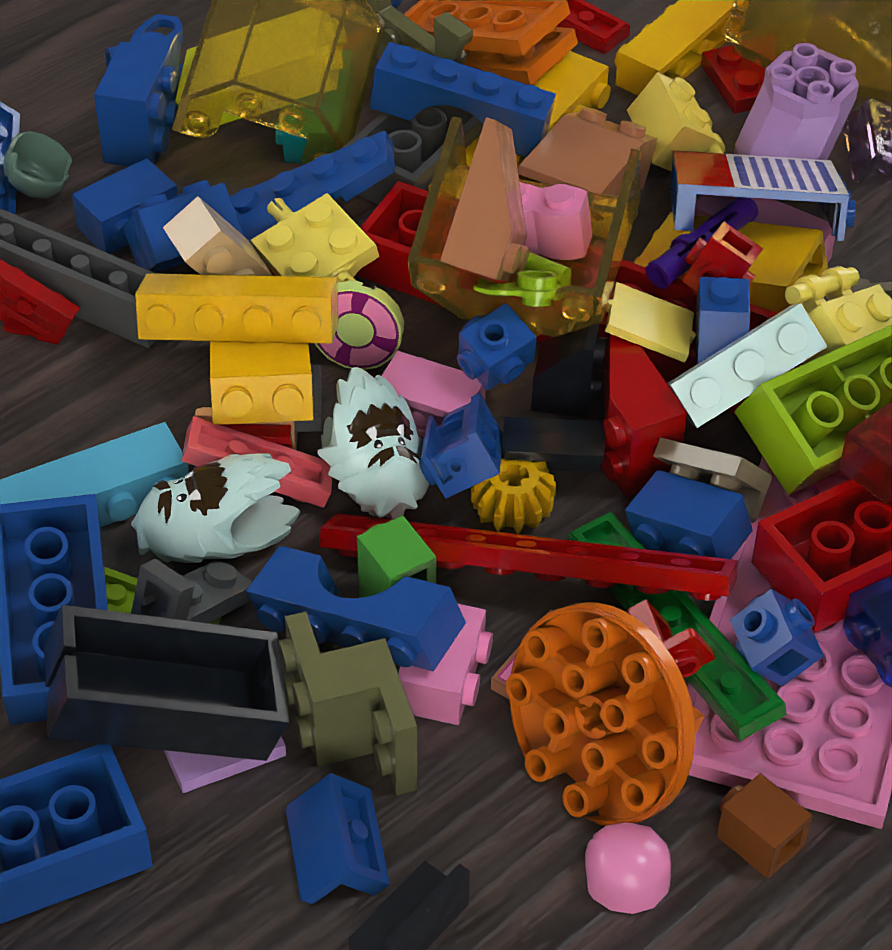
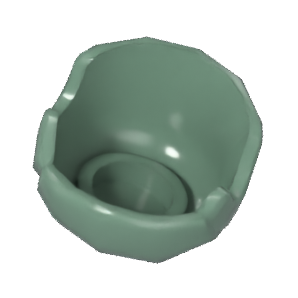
(36, 165)

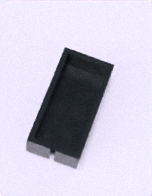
(164, 684)

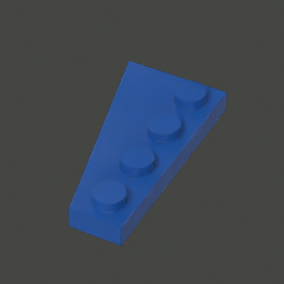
(338, 174)

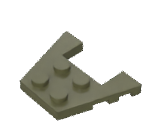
(448, 30)

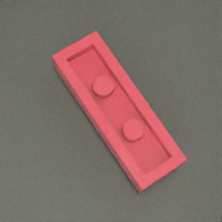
(308, 473)

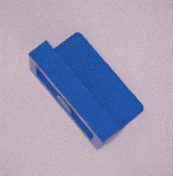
(336, 839)

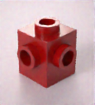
(724, 255)

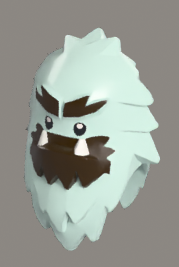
(374, 446)
(216, 511)

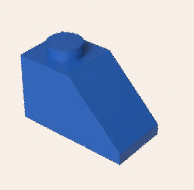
(720, 314)

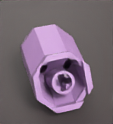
(800, 105)

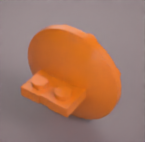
(607, 708)

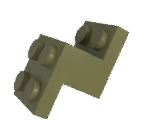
(349, 703)

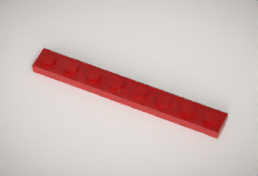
(552, 558)

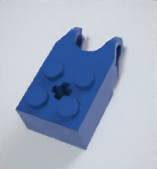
(139, 94)

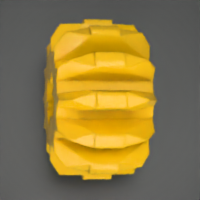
(516, 496)

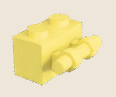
(675, 118)
(846, 314)

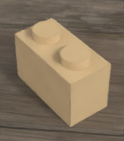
(212, 243)

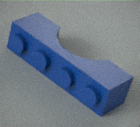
(416, 80)
(412, 615)

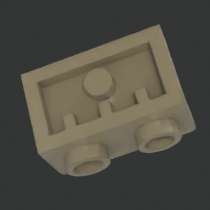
(718, 470)

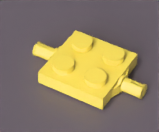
(314, 241)

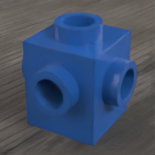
(495, 347)
(776, 637)

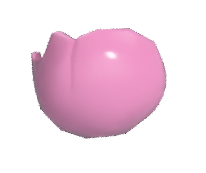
(627, 867)

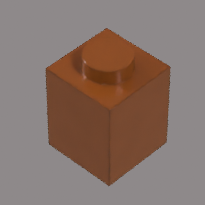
(763, 824)

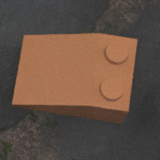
(589, 153)
(490, 218)

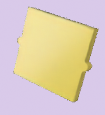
(650, 322)

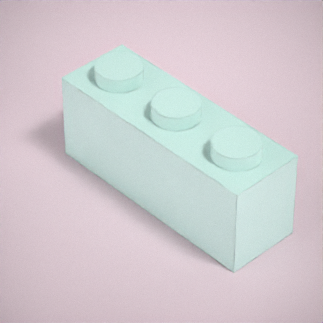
(746, 364)

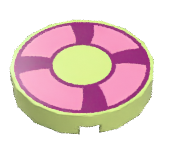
(367, 327)

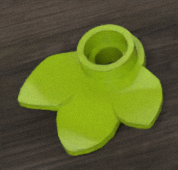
(533, 286)

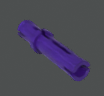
(672, 264)

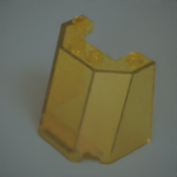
(283, 67)
(591, 276)

